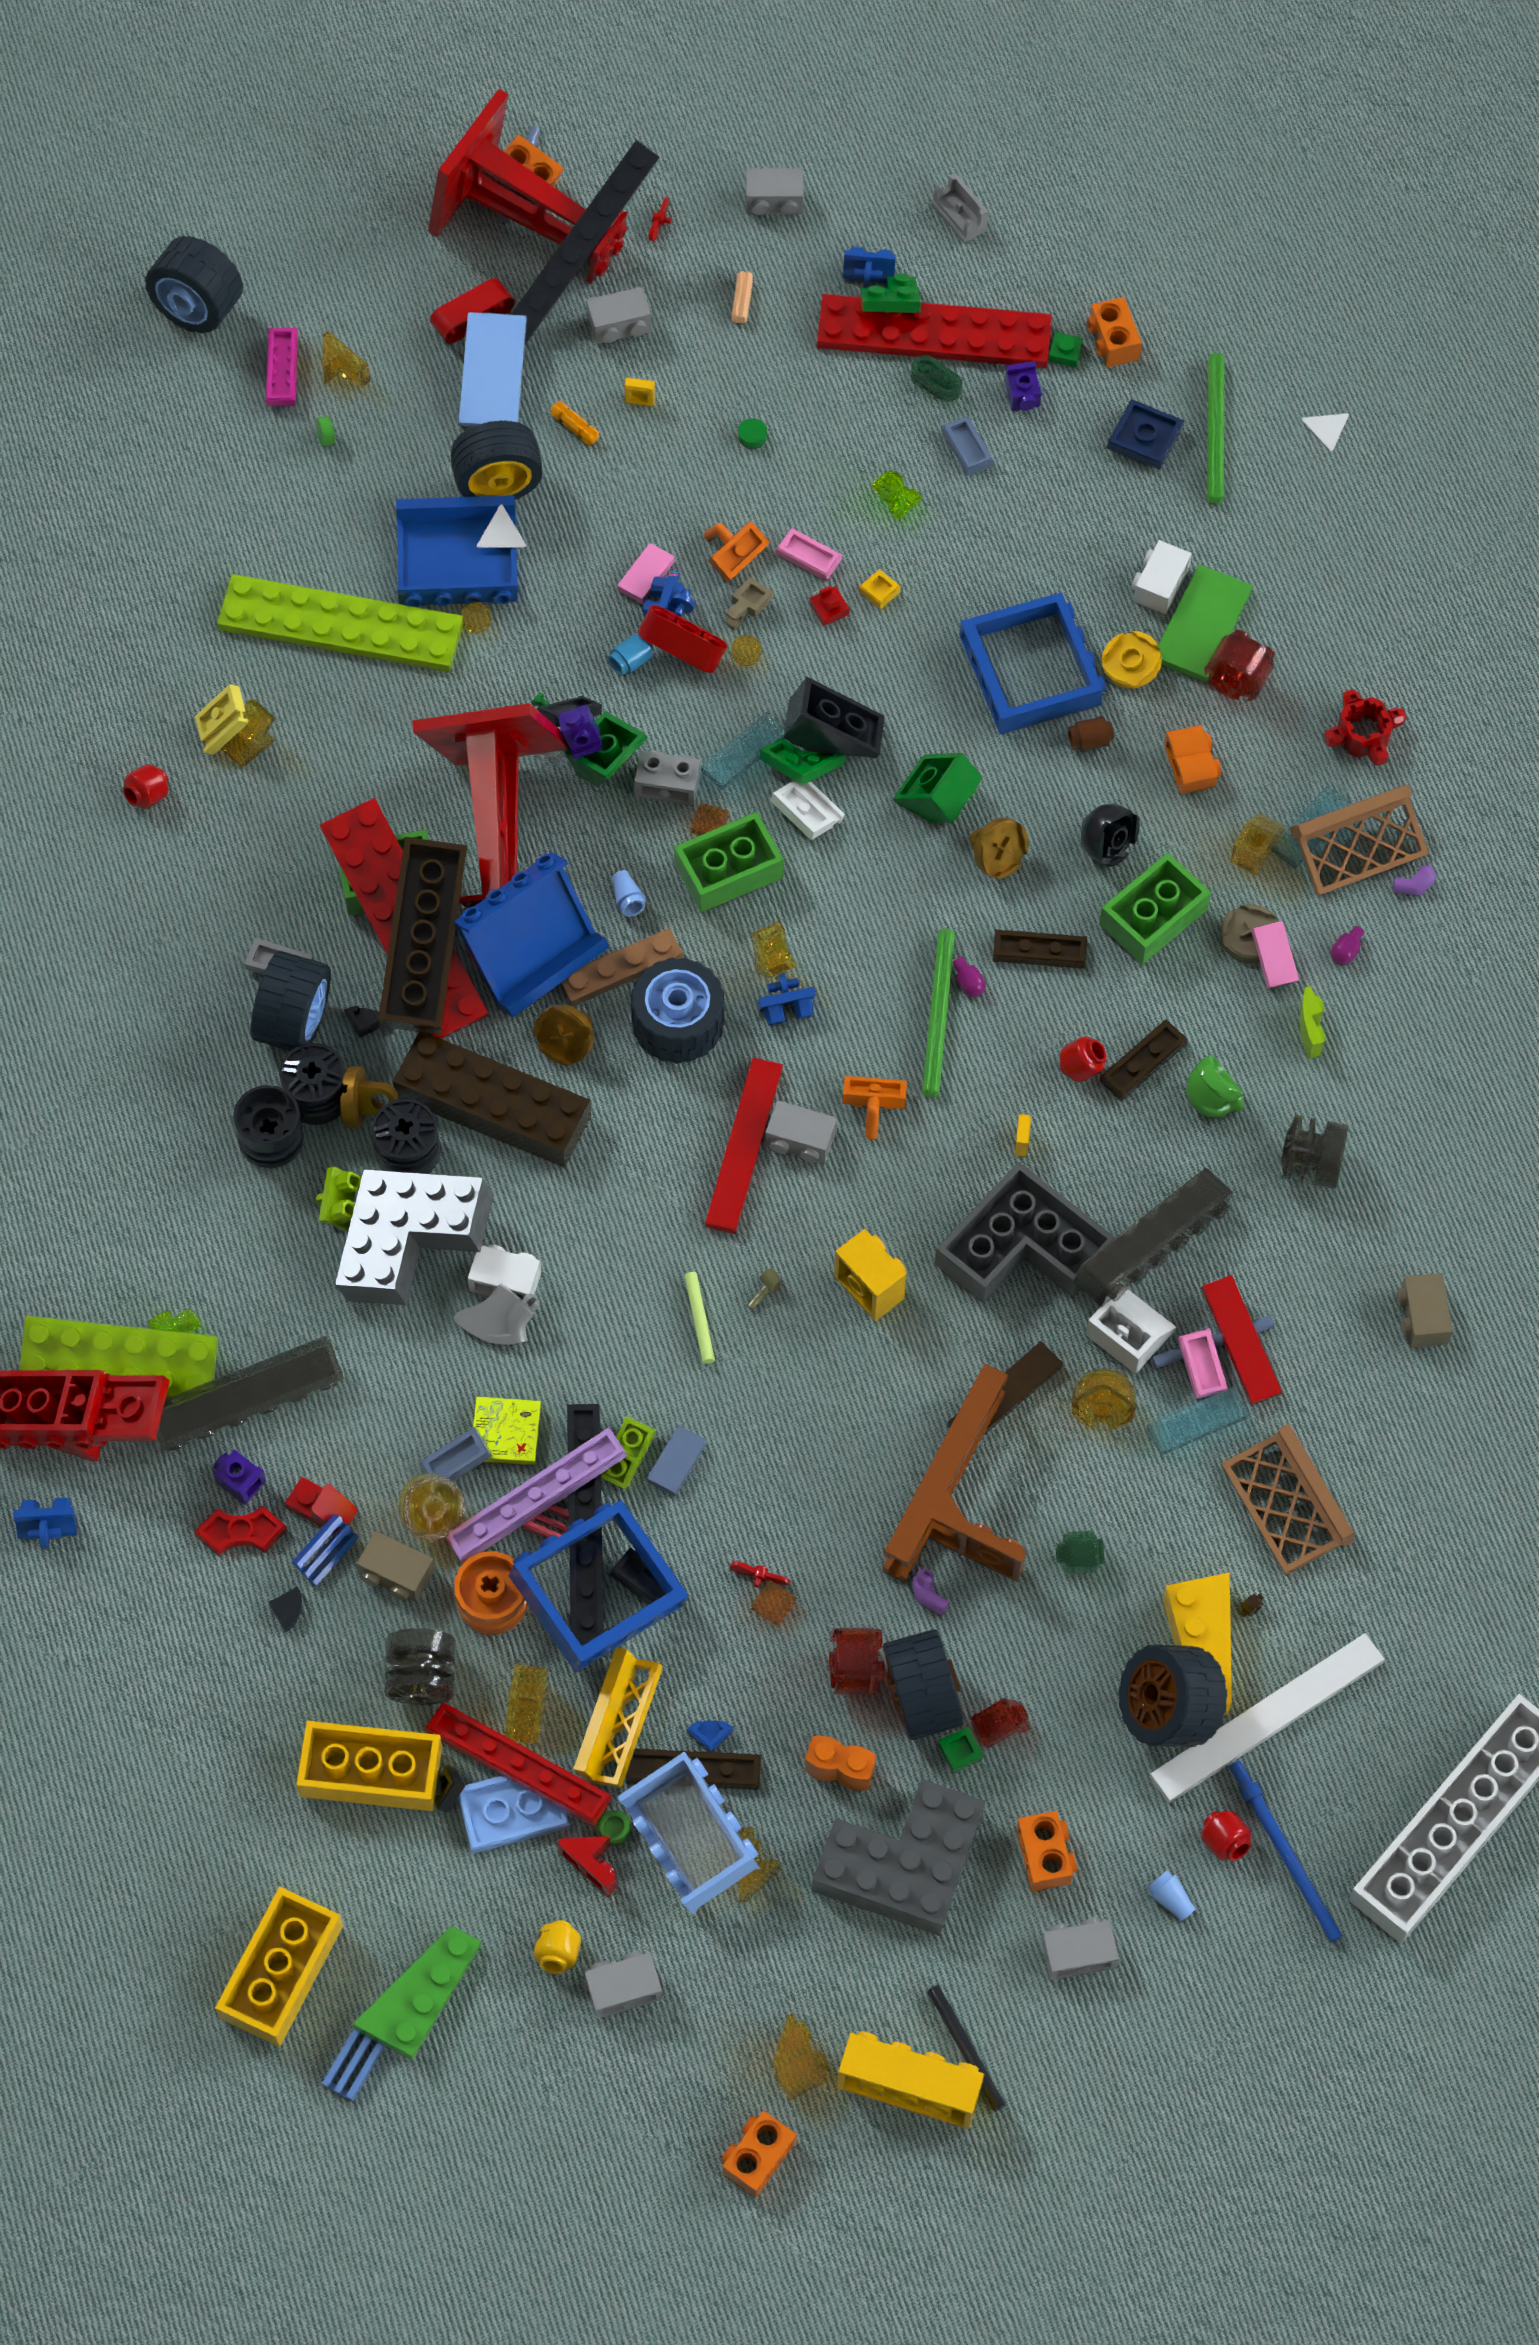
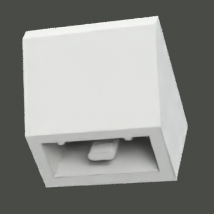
(1129, 1330)

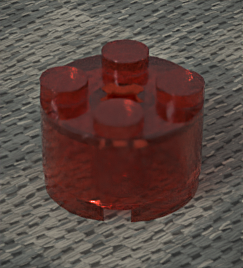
(1240, 666)
(855, 1661)

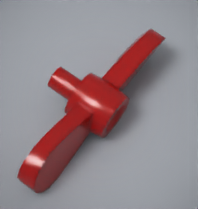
(658, 220)
(759, 1573)

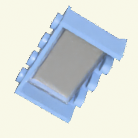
(690, 1831)

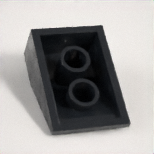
(832, 722)

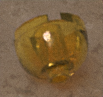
(1104, 1398)
(431, 1506)

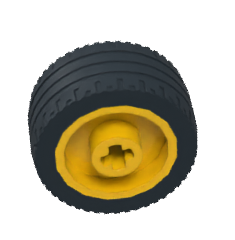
(496, 460)

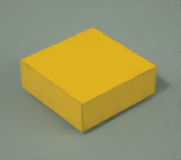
(639, 391)
(879, 589)
(1023, 1135)

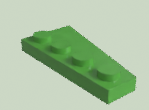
(416, 1999)

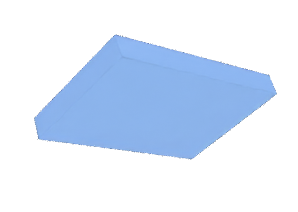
(505, 1813)

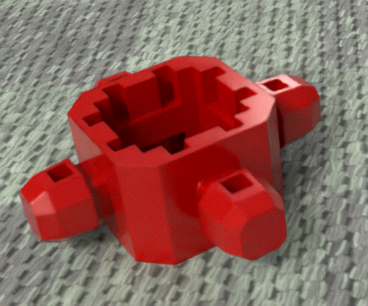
(1372, 709)

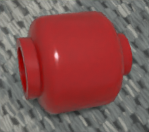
(145, 786)
(1082, 1059)
(1226, 1835)

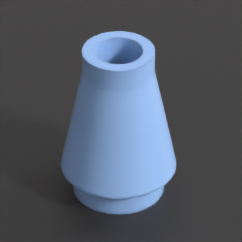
(628, 895)
(1171, 1895)

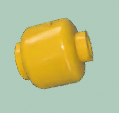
(557, 1947)

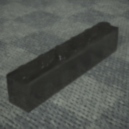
(1154, 1238)
(248, 1392)

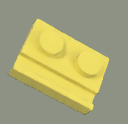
(221, 719)

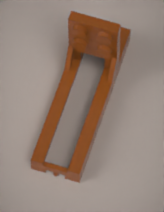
(932, 1510)

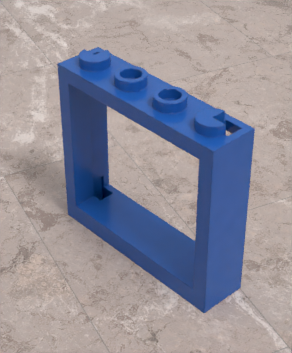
(1044, 709)
(575, 1654)

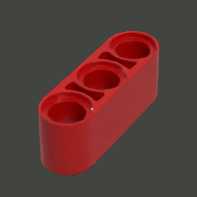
(452, 317)
(682, 639)

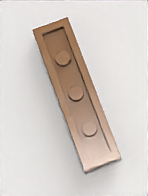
(620, 967)

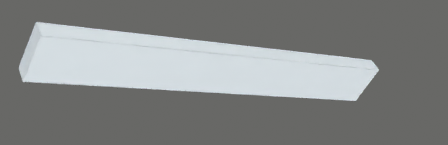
(1267, 1718)

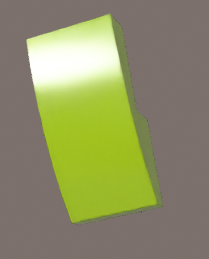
(1310, 1017)
(635, 1439)

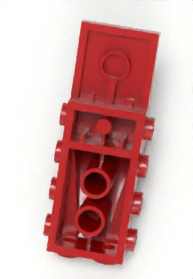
(78, 1409)

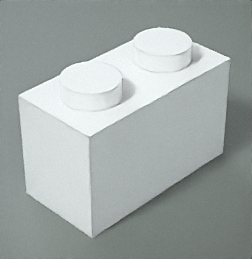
(1161, 577)
(496, 1266)

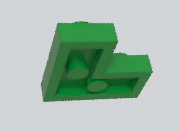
(899, 296)
(799, 764)

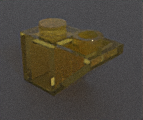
(1256, 843)
(526, 1703)
(795, 2062)

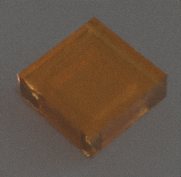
(708, 819)
(773, 1603)

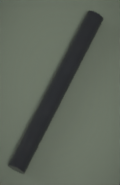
(965, 2046)

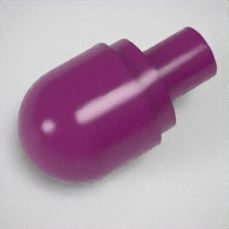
(1347, 946)
(969, 978)

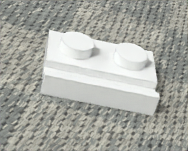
(807, 808)

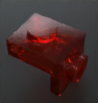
(1001, 1721)

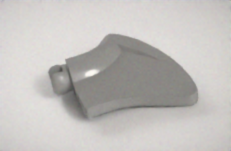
(500, 1317)

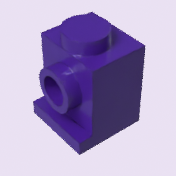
(1022, 386)
(580, 731)
(241, 1485)

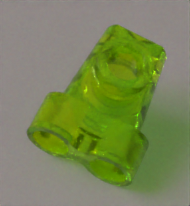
(900, 497)
(183, 1322)

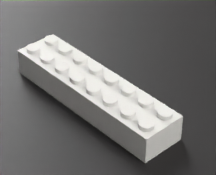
(1453, 1824)

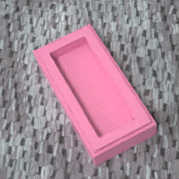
(809, 554)
(640, 576)
(1275, 954)
(1202, 1364)

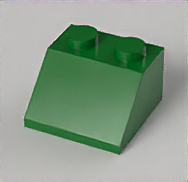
(618, 744)
(939, 787)

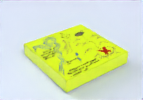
(509, 1428)

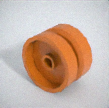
(487, 1594)

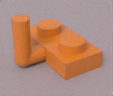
(737, 548)
(874, 1094)

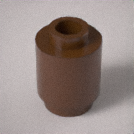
(1090, 734)

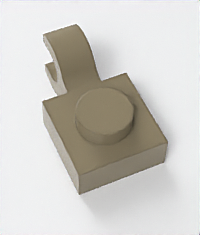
(748, 599)

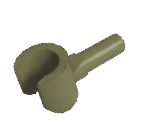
(771, 1284)

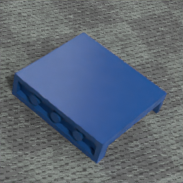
(441, 553)
(529, 935)

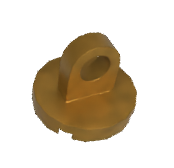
(999, 847)
(564, 1034)
(360, 1098)

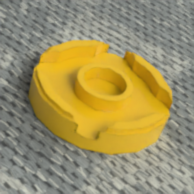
(1131, 659)

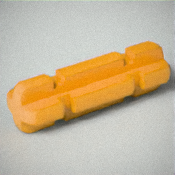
(574, 423)

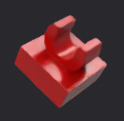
(829, 605)

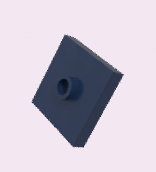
(1145, 434)

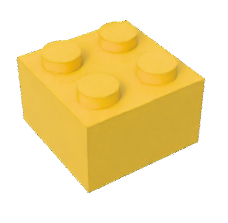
(870, 1274)

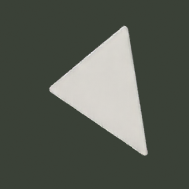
(1327, 427)
(501, 532)

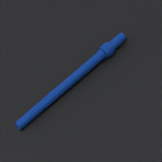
(1252, 1794)

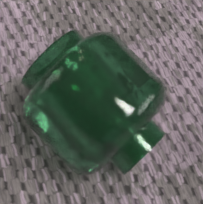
(1080, 1552)

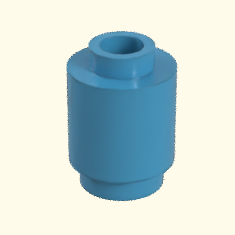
(630, 654)

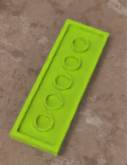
(119, 1350)

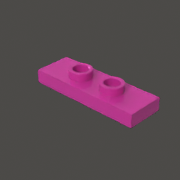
(282, 367)

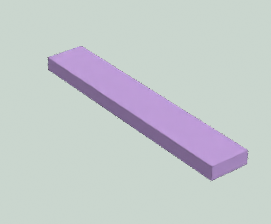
(536, 1495)

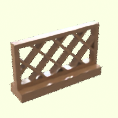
(1359, 813)
(1312, 1485)

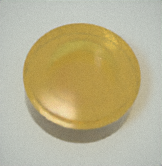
(476, 617)
(746, 650)

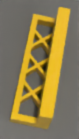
(607, 1715)

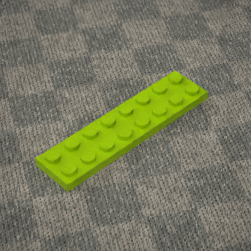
(340, 622)

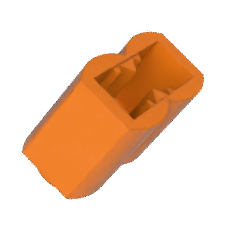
(1191, 759)
(833, 1761)

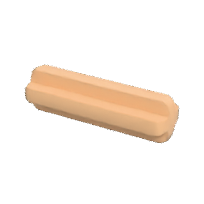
(742, 297)

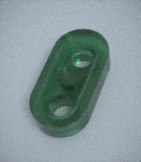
(939, 378)

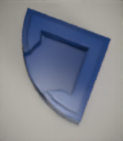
(710, 1733)

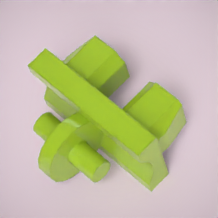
(338, 1197)

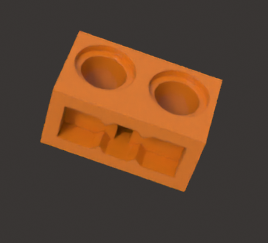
(534, 160)
(1119, 331)
(1038, 1851)
(765, 2157)

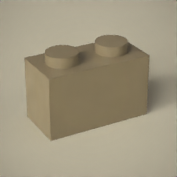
(1425, 1310)
(395, 1567)

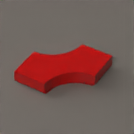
(227, 1531)

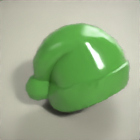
(1213, 1090)

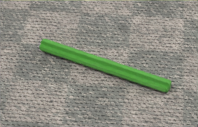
(1215, 450)
(938, 1013)

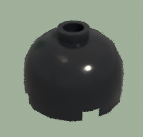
(1109, 832)

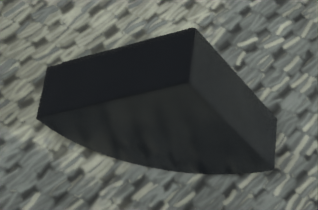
(362, 1019)
(287, 1608)
(450, 1789)

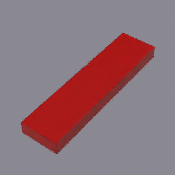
(1241, 1340)

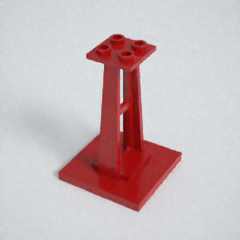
(464, 177)
(491, 747)

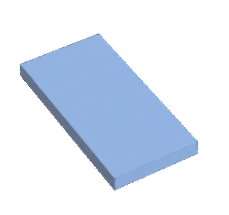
(492, 368)

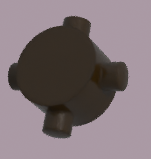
(1252, 1605)

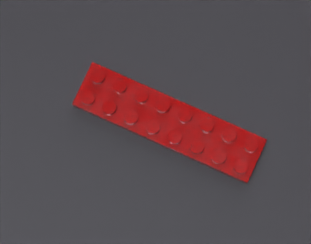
(936, 331)
(372, 866)

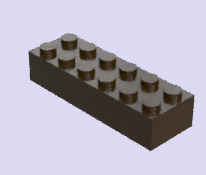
(422, 936)
(493, 1098)

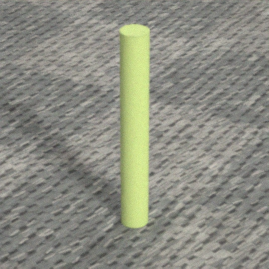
(699, 1318)

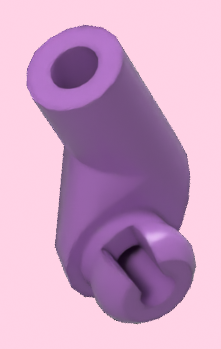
(1417, 884)
(925, 1592)

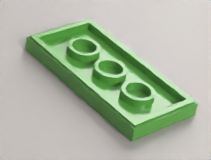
(1201, 619)

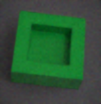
(1065, 349)
(960, 1749)

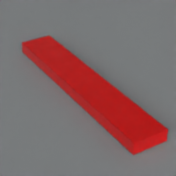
(744, 1146)
(519, 1764)

